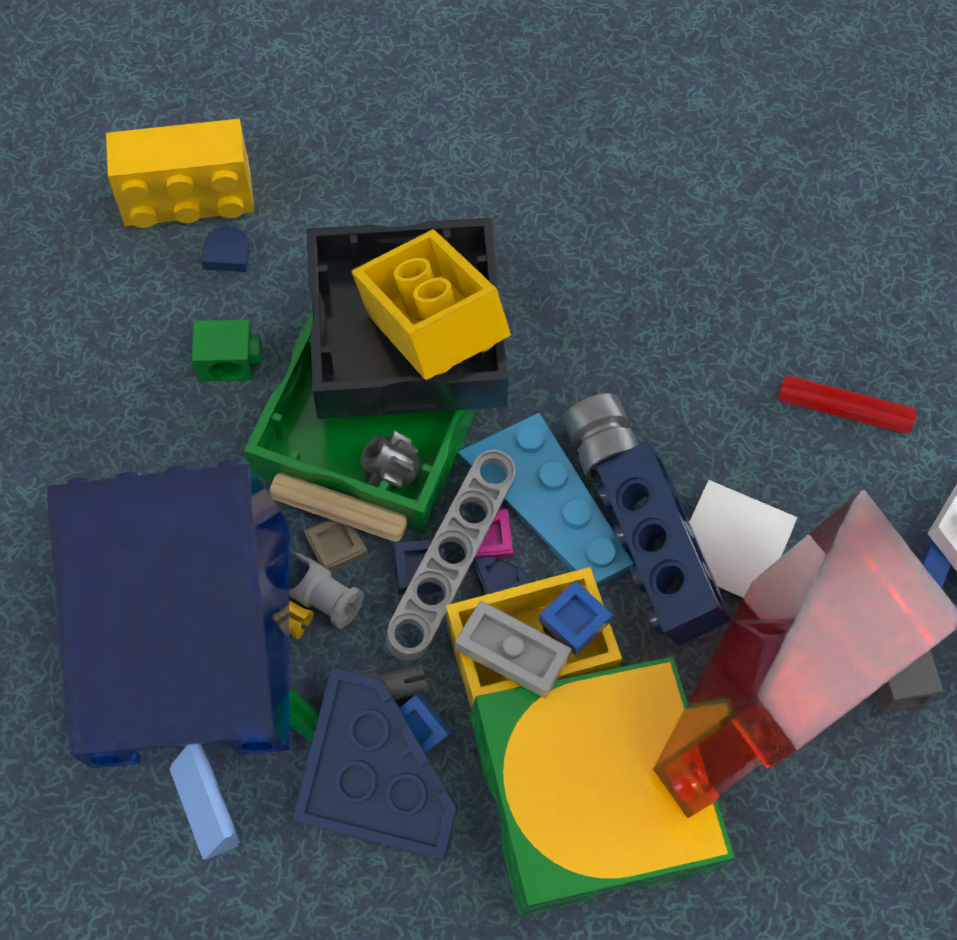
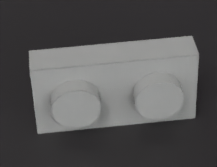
(512, 649)

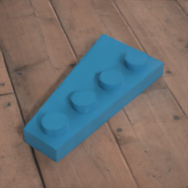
(552, 499)

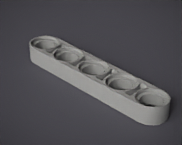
(435, 569)

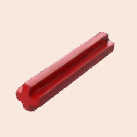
(847, 404)

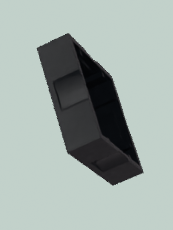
(356, 363)

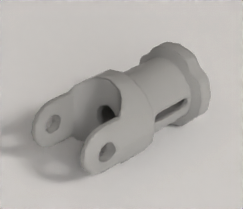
(327, 594)

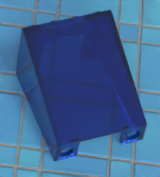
(171, 612)

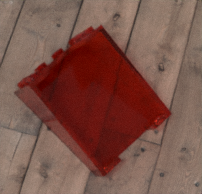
(804, 651)

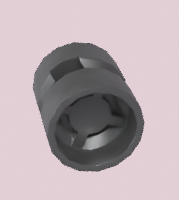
(599, 431)

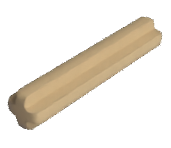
(338, 507)

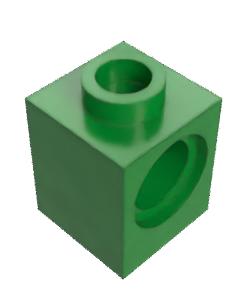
(225, 350)

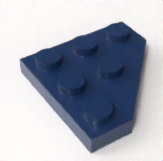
(372, 773)

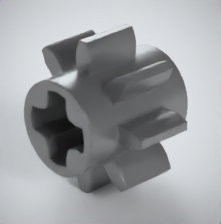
(390, 460)

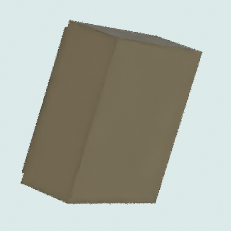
(335, 544)

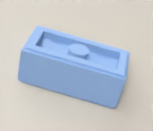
(203, 802)

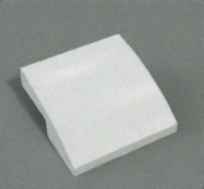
(739, 536)

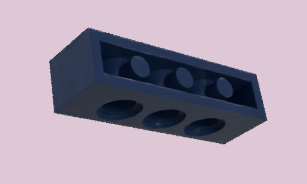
(698, 603)

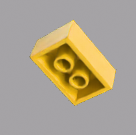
(180, 173)
(431, 303)
(525, 605)

